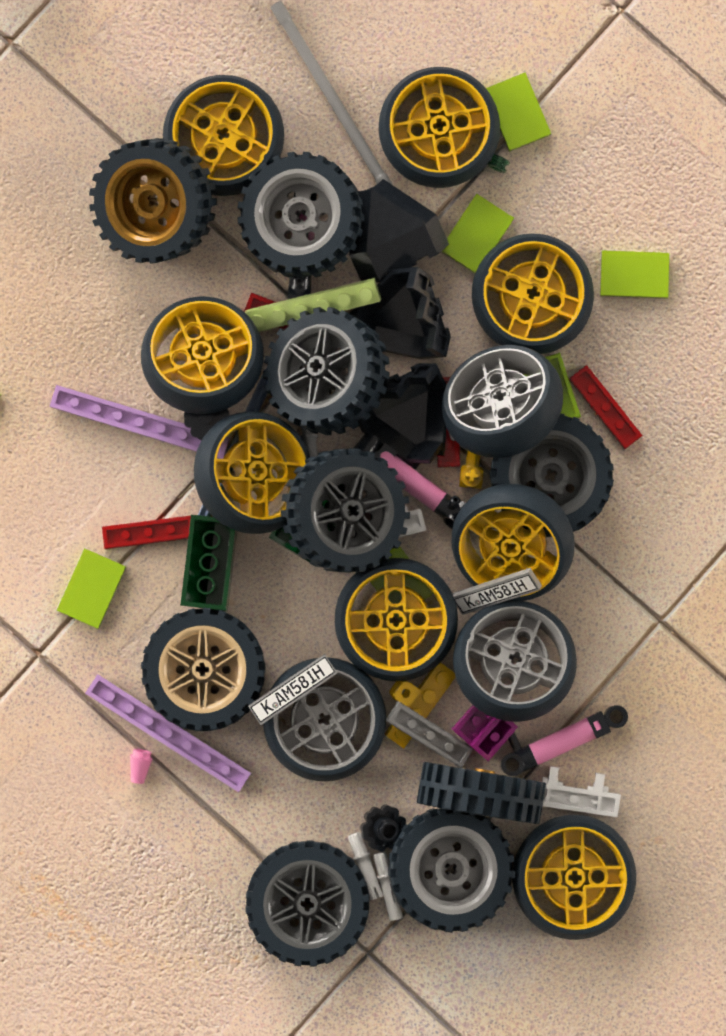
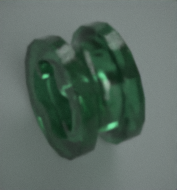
(498, 163)

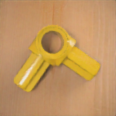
(471, 474)

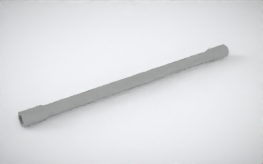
(286, 21)

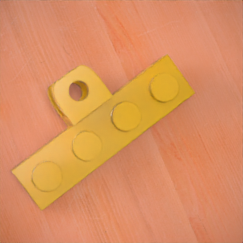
(420, 699)

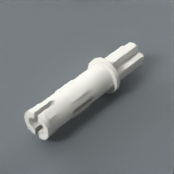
(365, 865)
(382, 865)

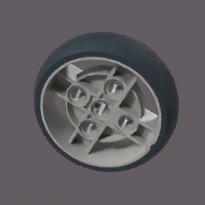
(497, 396)
(553, 675)
(347, 724)

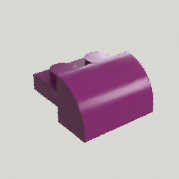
(483, 731)

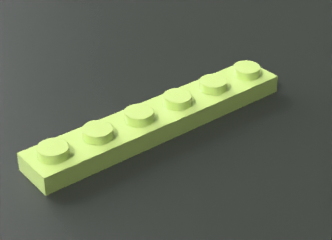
(340, 298)

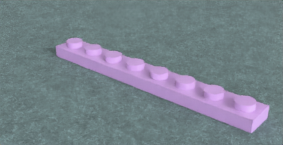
(127, 419)
(168, 733)

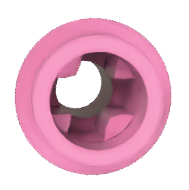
(140, 764)

